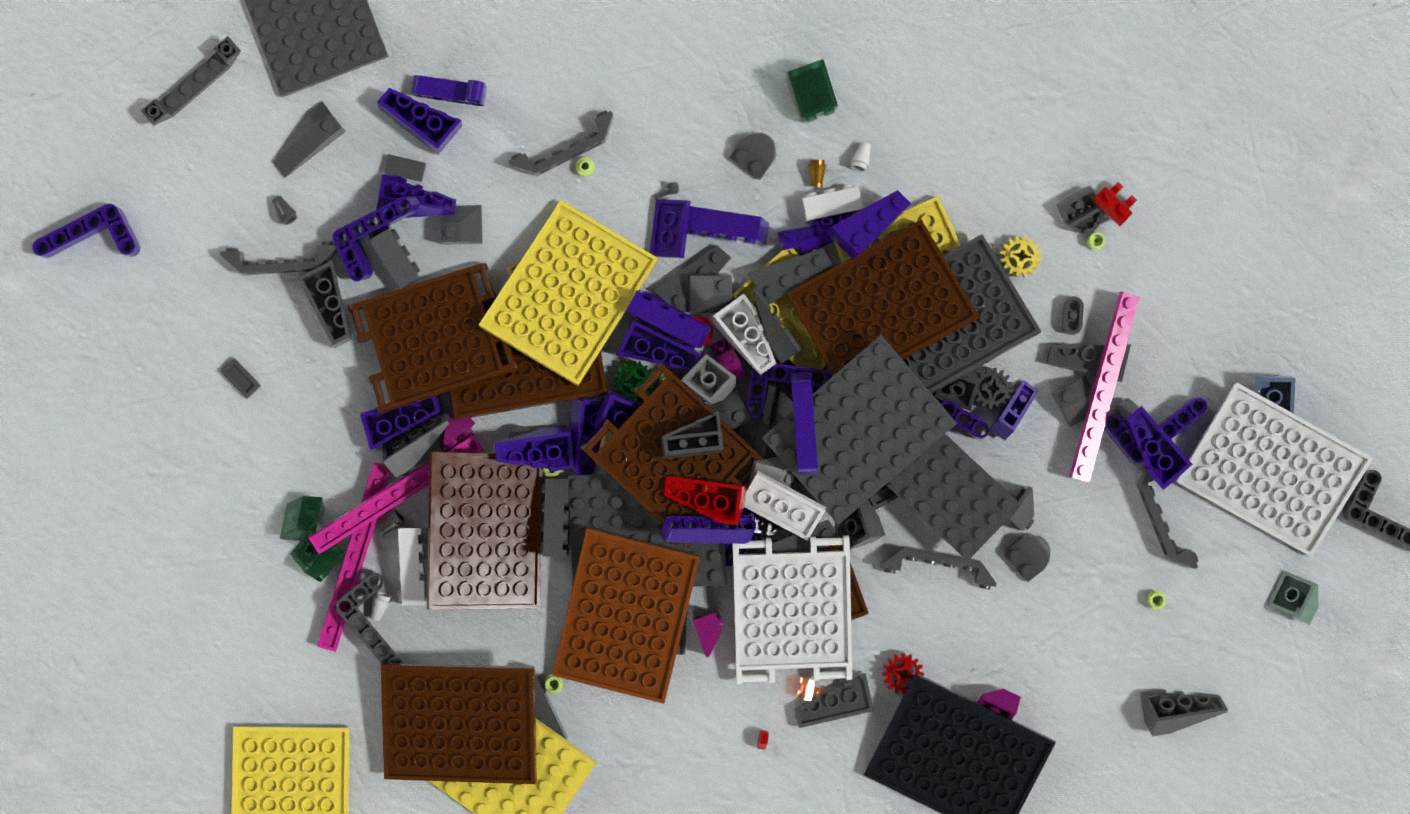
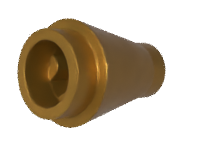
(817, 172)

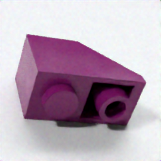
(727, 358)
(455, 430)

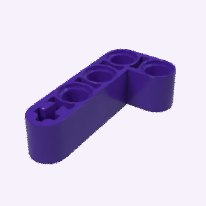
(447, 90)

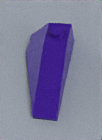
(429, 203)
(582, 417)
(541, 448)
(1159, 452)

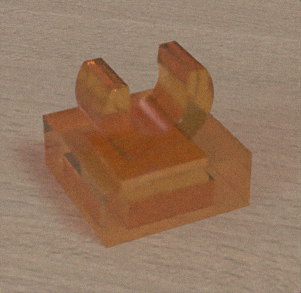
(807, 689)

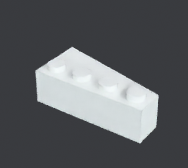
(413, 565)

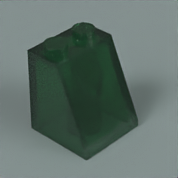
(812, 91)

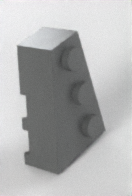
(394, 256)
(694, 439)

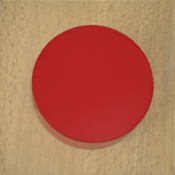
(762, 739)

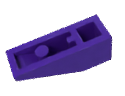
(1014, 410)

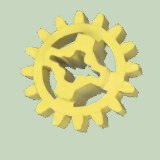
(1029, 258)

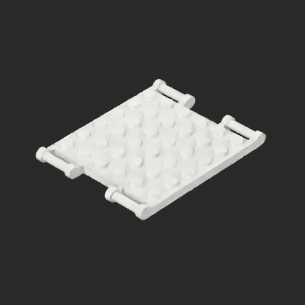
(792, 610)

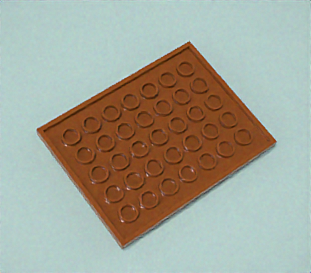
(626, 615)

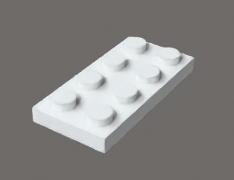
(783, 505)

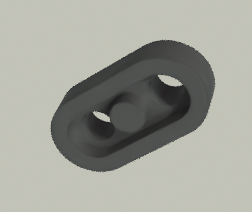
(1074, 316)

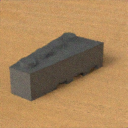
(544, 710)

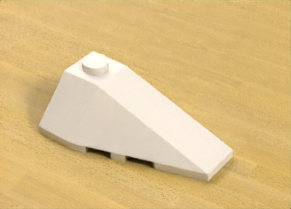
(743, 330)

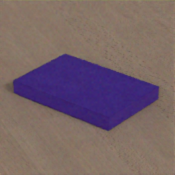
(670, 228)

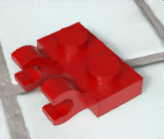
(1112, 206)

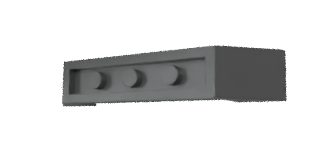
(194, 84)
(522, 163)
(236, 258)
(1161, 528)
(982, 576)

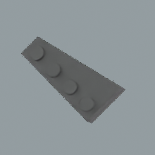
(325, 297)
(556, 518)

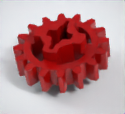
(905, 665)

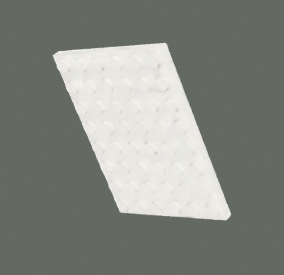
(1274, 469)

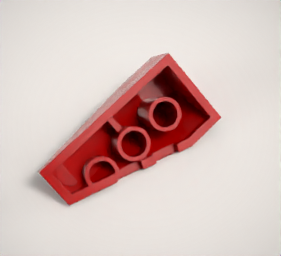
(713, 499)

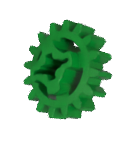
(633, 372)

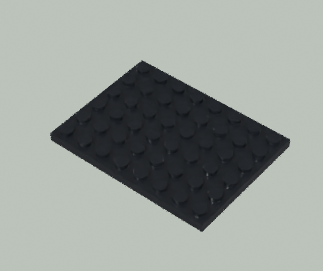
(957, 753)

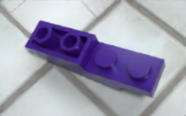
(811, 236)

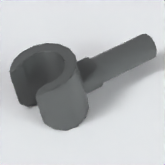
(673, 188)

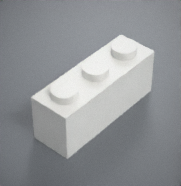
(832, 203)

